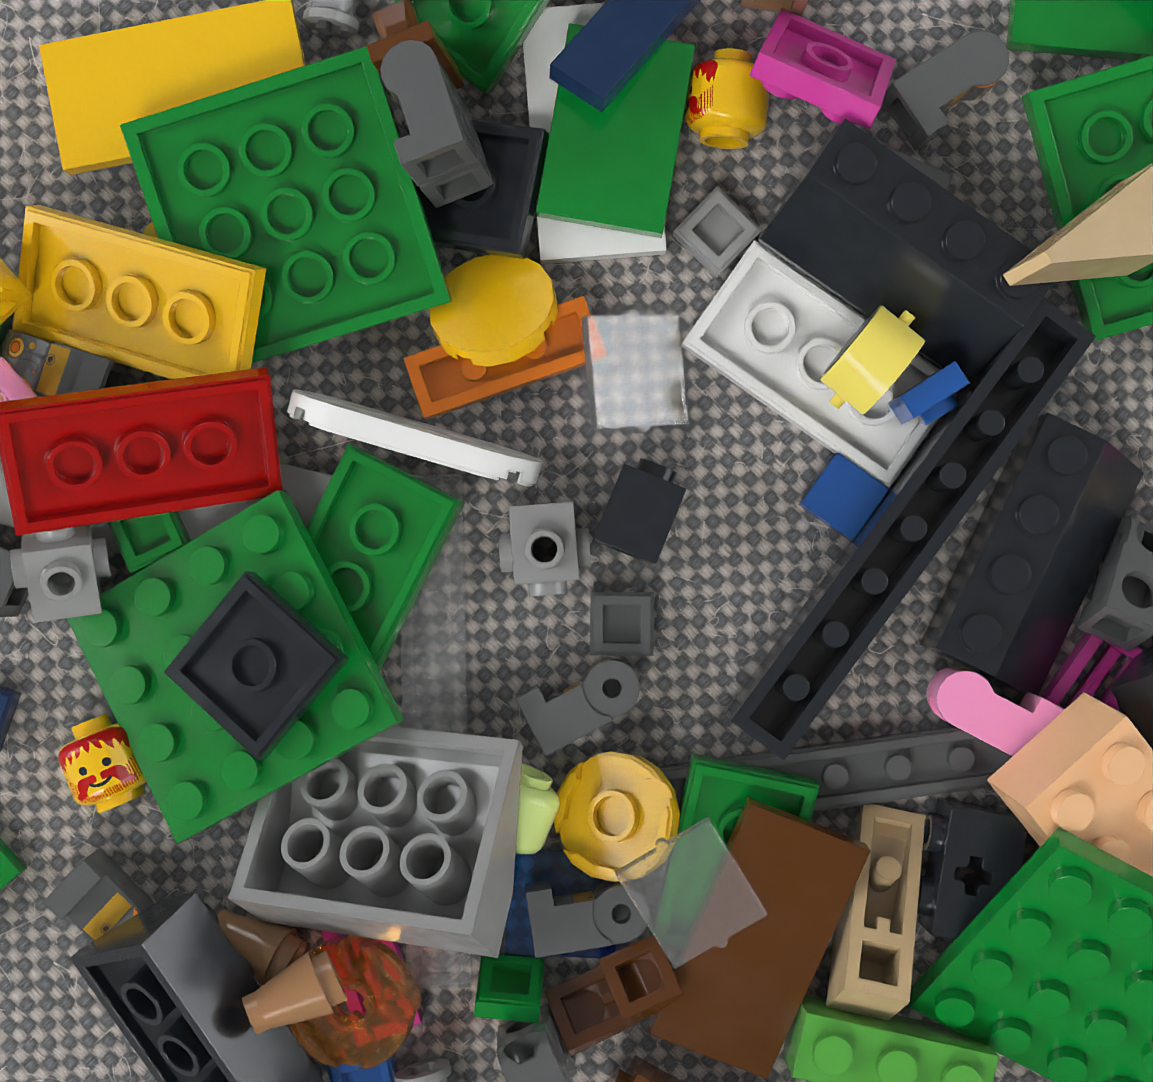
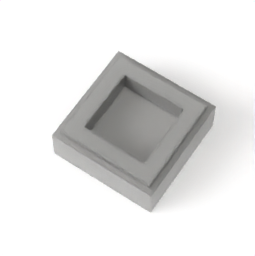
(717, 232)

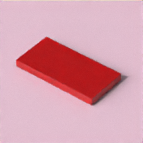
(139, 450)

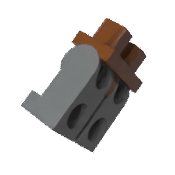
(420, 74)

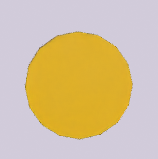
(495, 310)
(614, 812)

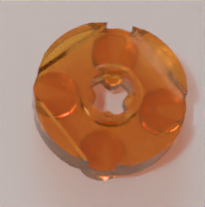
(389, 1003)

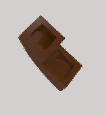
(614, 995)

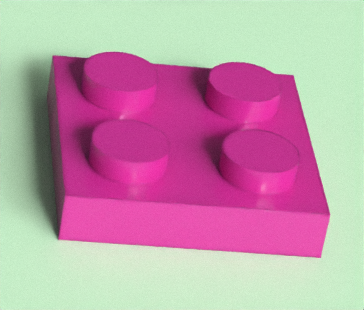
(823, 69)

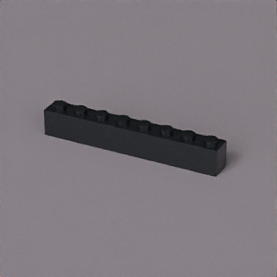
(907, 530)

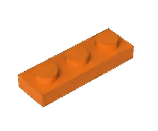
(451, 384)

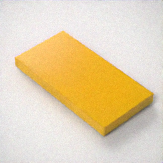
(156, 66)
(136, 297)

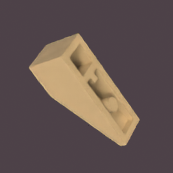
(1101, 242)
(878, 926)

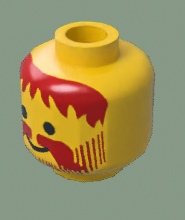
(725, 101)
(101, 765)

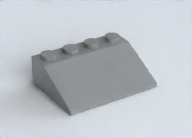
(392, 843)

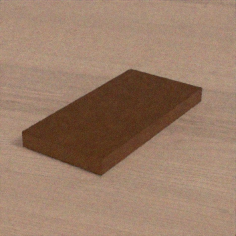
(749, 992)

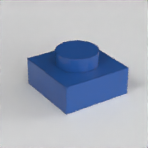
(931, 396)

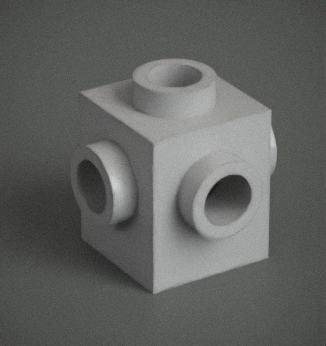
(541, 521)
(61, 572)

